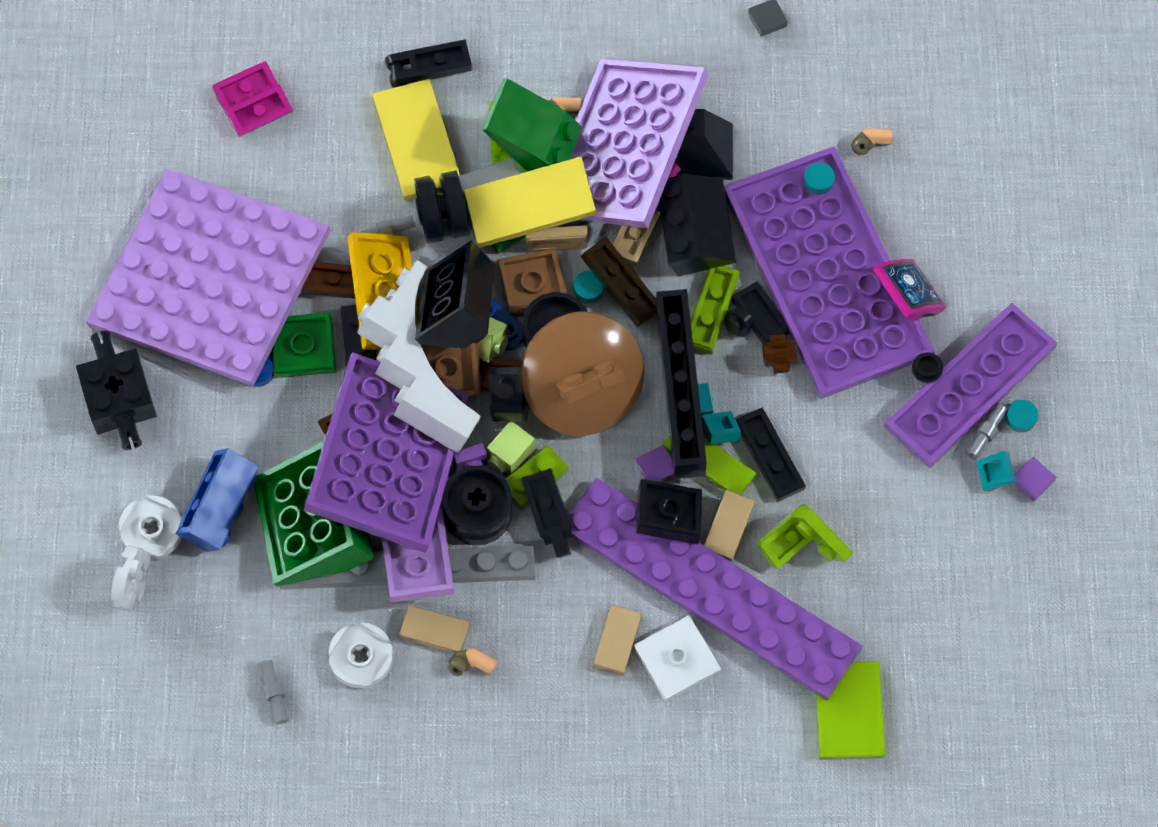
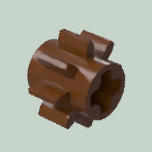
(779, 353)

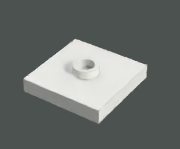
(677, 658)

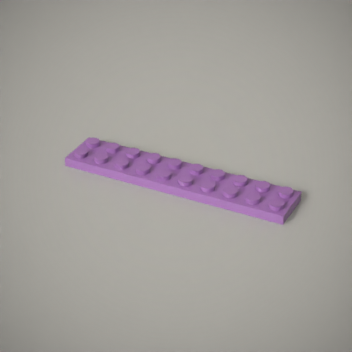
(716, 592)

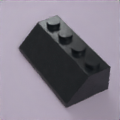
(456, 299)

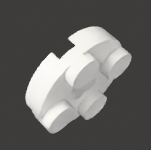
(145, 512)
(127, 579)
(366, 673)

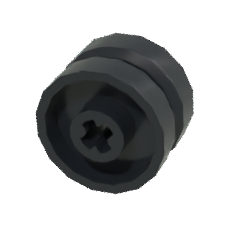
(439, 207)
(545, 309)
(479, 487)

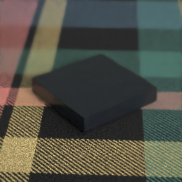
(669, 511)

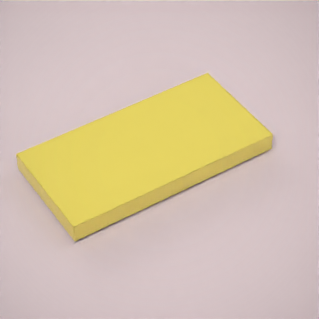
(414, 134)
(530, 202)

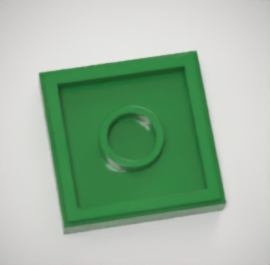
(305, 346)

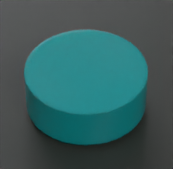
(819, 178)
(587, 287)
(1021, 416)

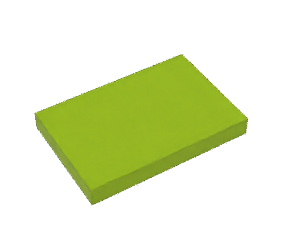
(853, 716)

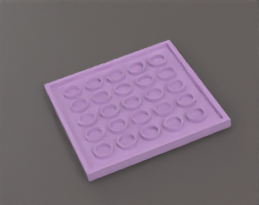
(209, 277)

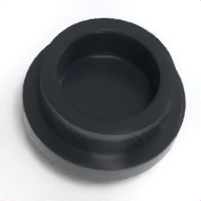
(738, 321)
(927, 367)

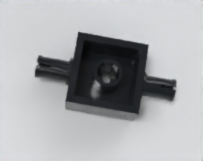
(113, 373)

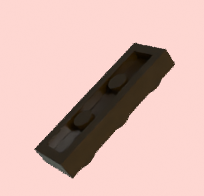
(621, 281)

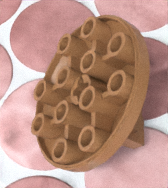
(582, 373)

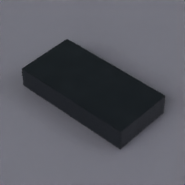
(765, 315)

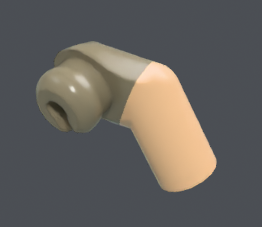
(567, 103)
(868, 138)
(469, 659)

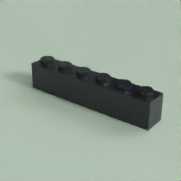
(680, 384)

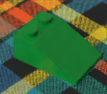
(530, 127)

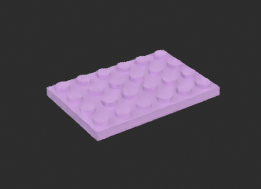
(633, 134)

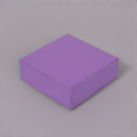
(656, 465)
(1034, 478)

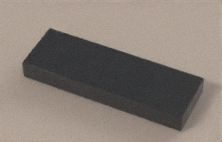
(770, 455)

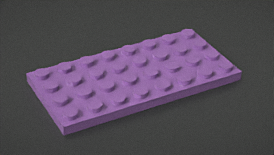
(820, 274)

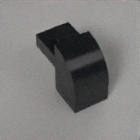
(507, 395)

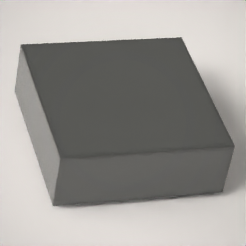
(767, 17)

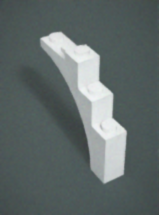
(423, 396)

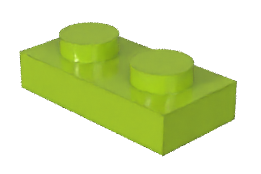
(542, 461)
(813, 527)
(782, 541)

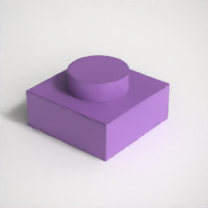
(470, 456)

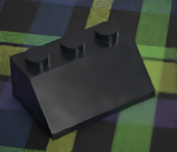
(696, 224)

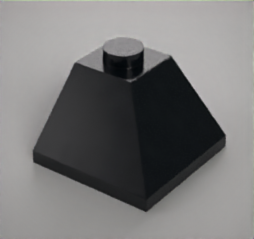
(707, 147)

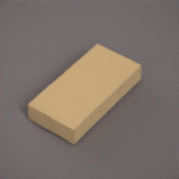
(558, 237)
(729, 524)
(434, 629)
(617, 640)

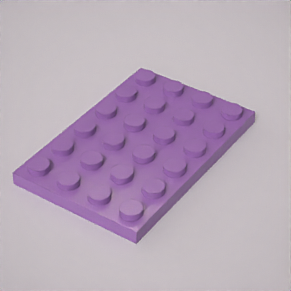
(376, 466)

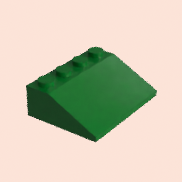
(297, 541)

